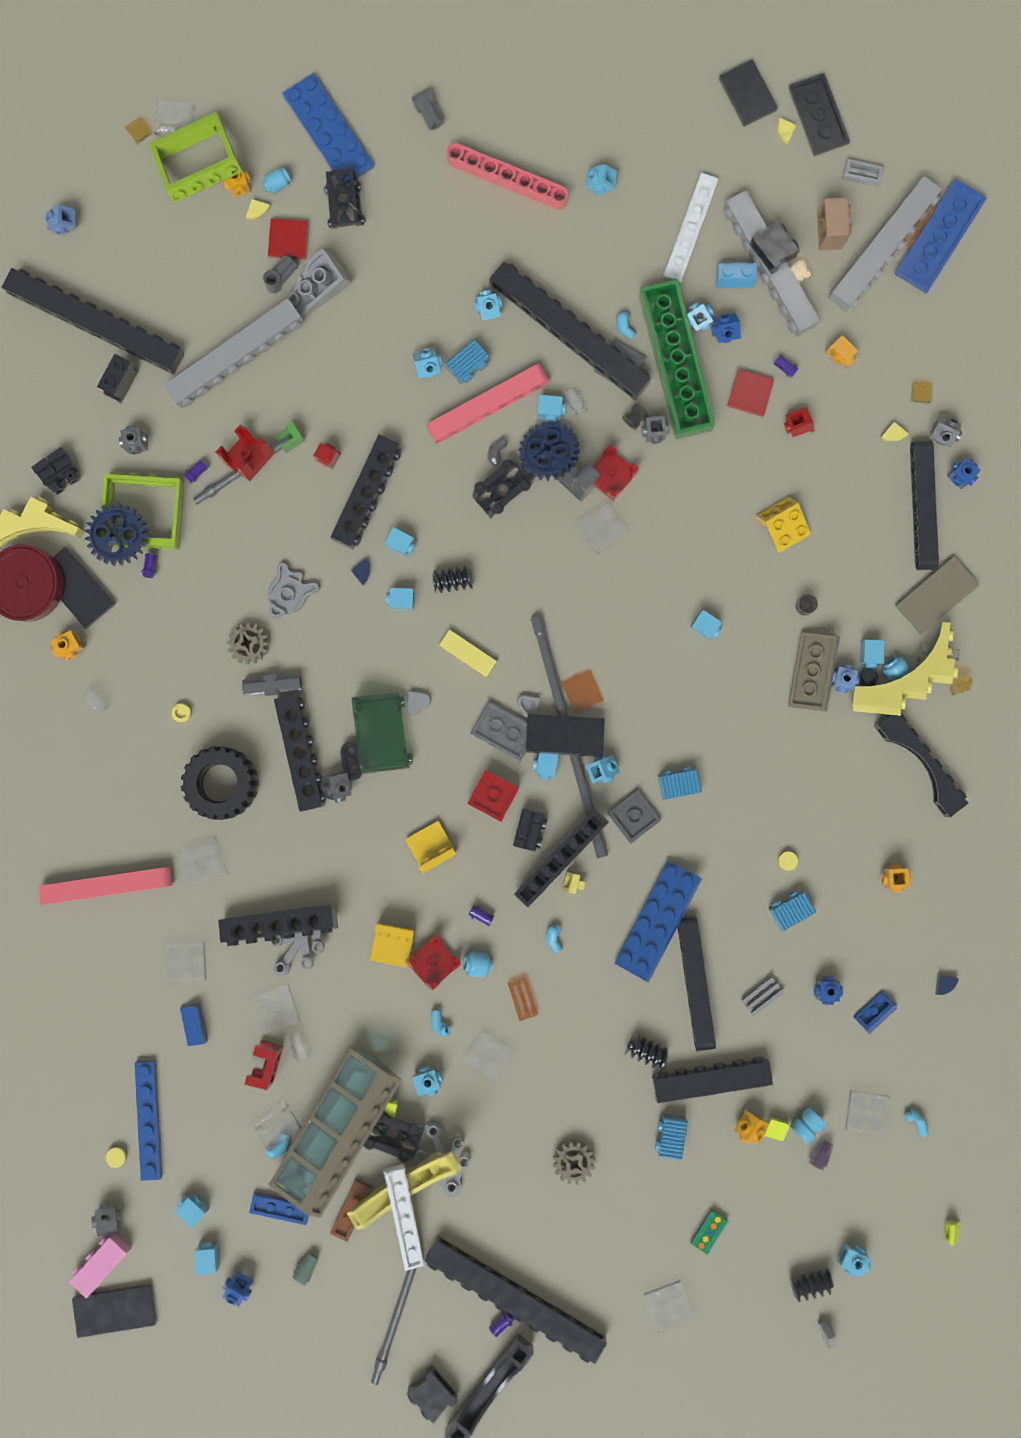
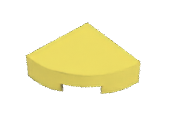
(785, 129)
(257, 209)
(894, 433)

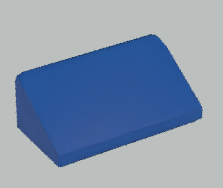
(875, 1012)
(193, 1025)

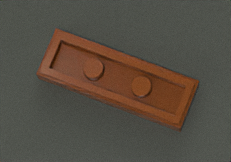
(343, 1225)

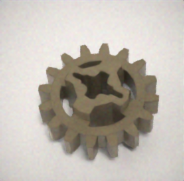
(239, 646)
(580, 1167)

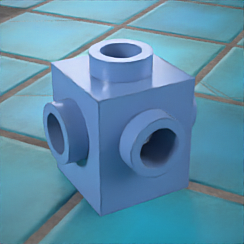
(60, 219)
(838, 678)

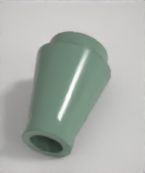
(305, 1269)

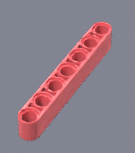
(501, 169)
(488, 403)
(105, 885)

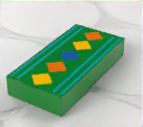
(709, 1231)

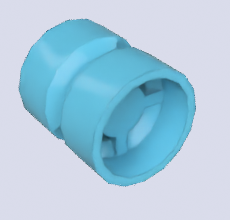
(808, 1125)

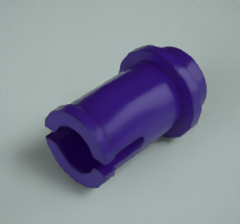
(786, 366)
(195, 471)
(149, 565)
(481, 915)
(501, 1324)

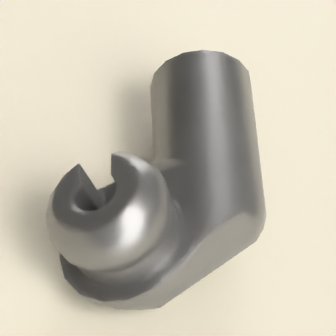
(493, 452)

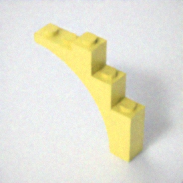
(35, 517)
(892, 696)
(424, 1174)

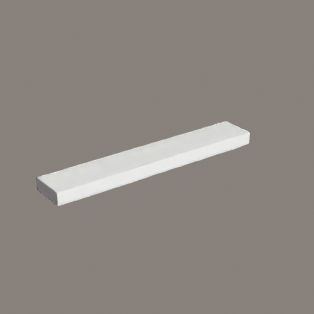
(690, 227)
(404, 1217)

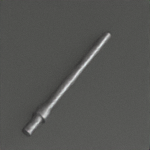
(210, 491)
(381, 1362)

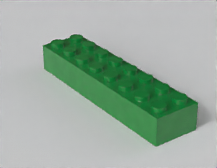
(676, 359)

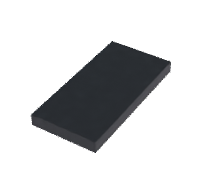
(819, 114)
(80, 591)
(565, 735)
(114, 1311)

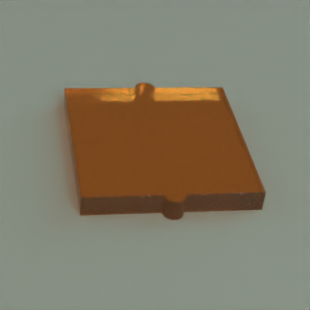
(920, 228)
(582, 691)

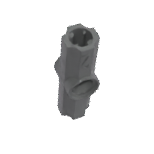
(272, 685)

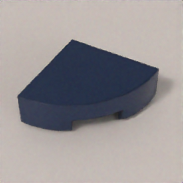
(362, 571)
(945, 984)

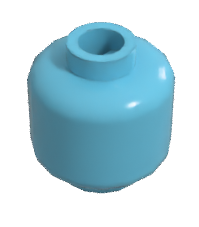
(896, 668)
(477, 964)

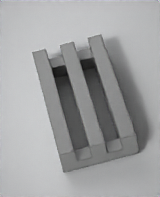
(849, 173)
(750, 1006)

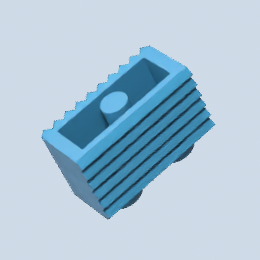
(736, 275)
(468, 362)
(679, 784)
(792, 910)
(672, 1137)

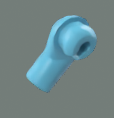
(622, 325)
(551, 938)
(438, 1025)
(914, 1116)
(278, 1150)

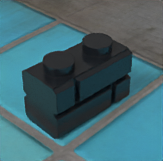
(529, 830)

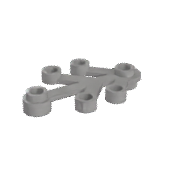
(299, 942)
(453, 1179)

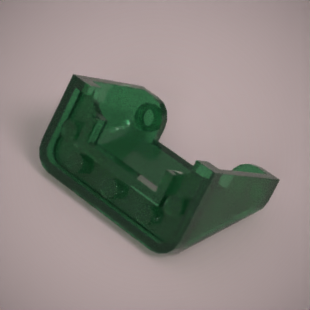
(380, 733)

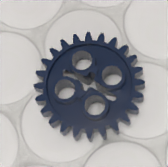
(542, 437)
(103, 545)

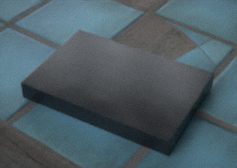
(748, 92)

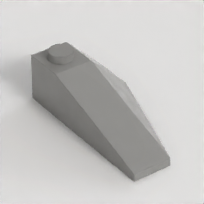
(318, 283)

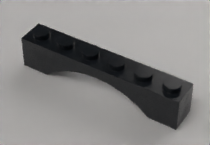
(945, 794)
(504, 1369)

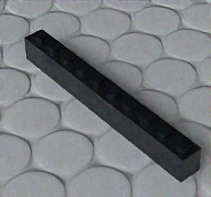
(93, 321)
(569, 330)
(516, 1300)

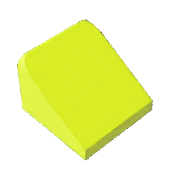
(391, 1107)
(777, 1129)
(952, 1231)

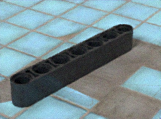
(924, 505)
(696, 984)

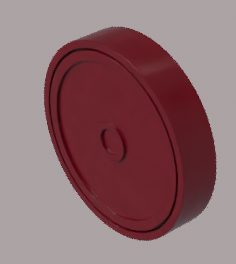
(29, 583)

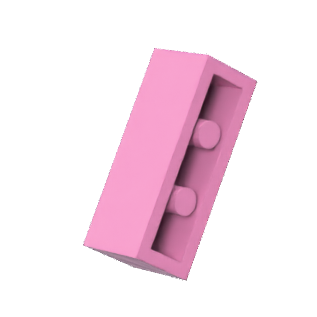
(99, 1264)

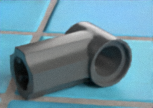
(426, 105)
(279, 272)

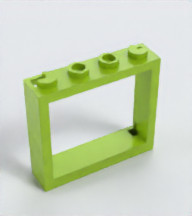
(184, 138)
(155, 481)

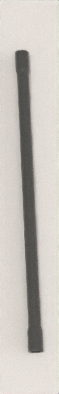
(540, 633)

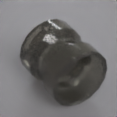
(635, 416)
(808, 602)

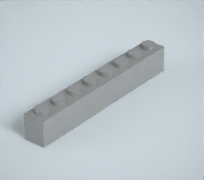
(885, 243)
(781, 284)
(234, 353)

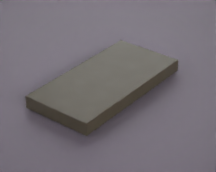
(937, 595)
(814, 671)

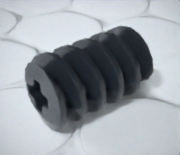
(452, 579)
(648, 1051)
(811, 1286)

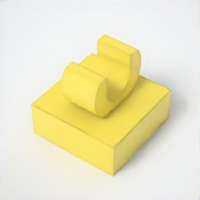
(572, 882)

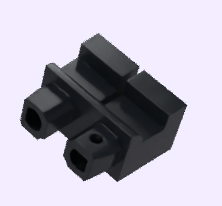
(64, 470)

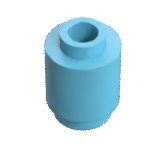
(276, 180)

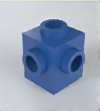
(726, 327)
(964, 473)
(821, 987)
(237, 1289)

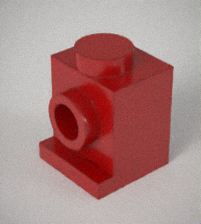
(799, 422)
(326, 455)

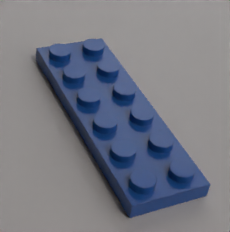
(327, 127)
(940, 236)
(658, 921)

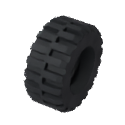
(195, 775)

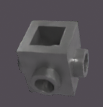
(655, 422)
(946, 430)
(139, 441)
(337, 786)
(111, 1225)

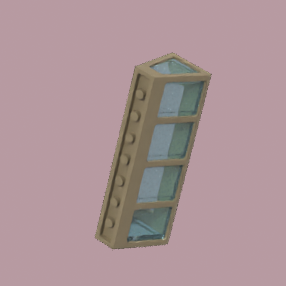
(335, 1132)

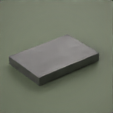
(502, 730)

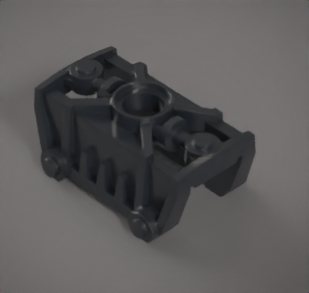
(352, 201)
(498, 479)
(393, 1145)

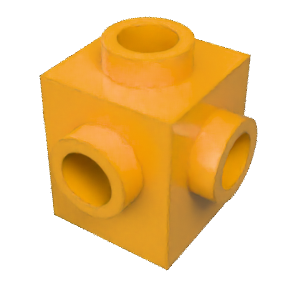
(238, 184)
(66, 645)
(903, 878)
(751, 1128)

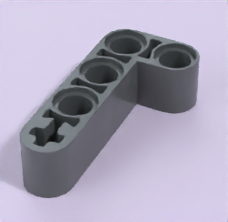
(579, 482)

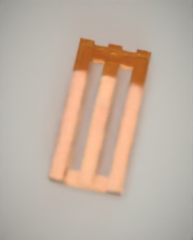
(518, 982)

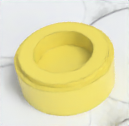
(181, 712)
(787, 861)
(116, 1157)

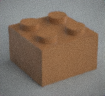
(833, 223)

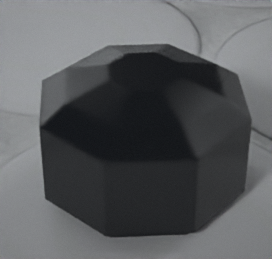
(868, 677)

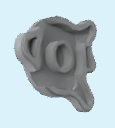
(288, 592)

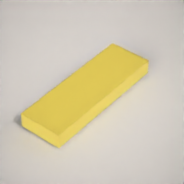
(467, 653)

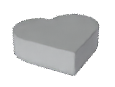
(417, 701)
(528, 704)
(828, 1335)

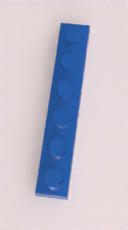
(148, 1120)

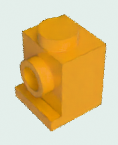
(842, 352)

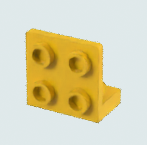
(785, 523)
(430, 846)
(392, 944)

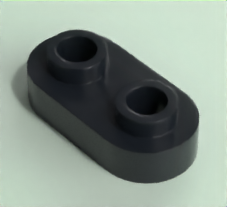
(350, 761)

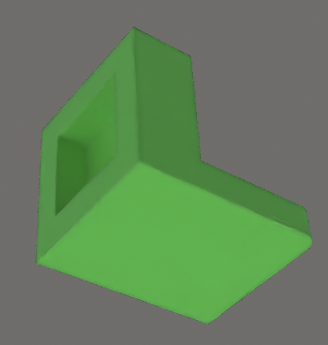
(294, 436)

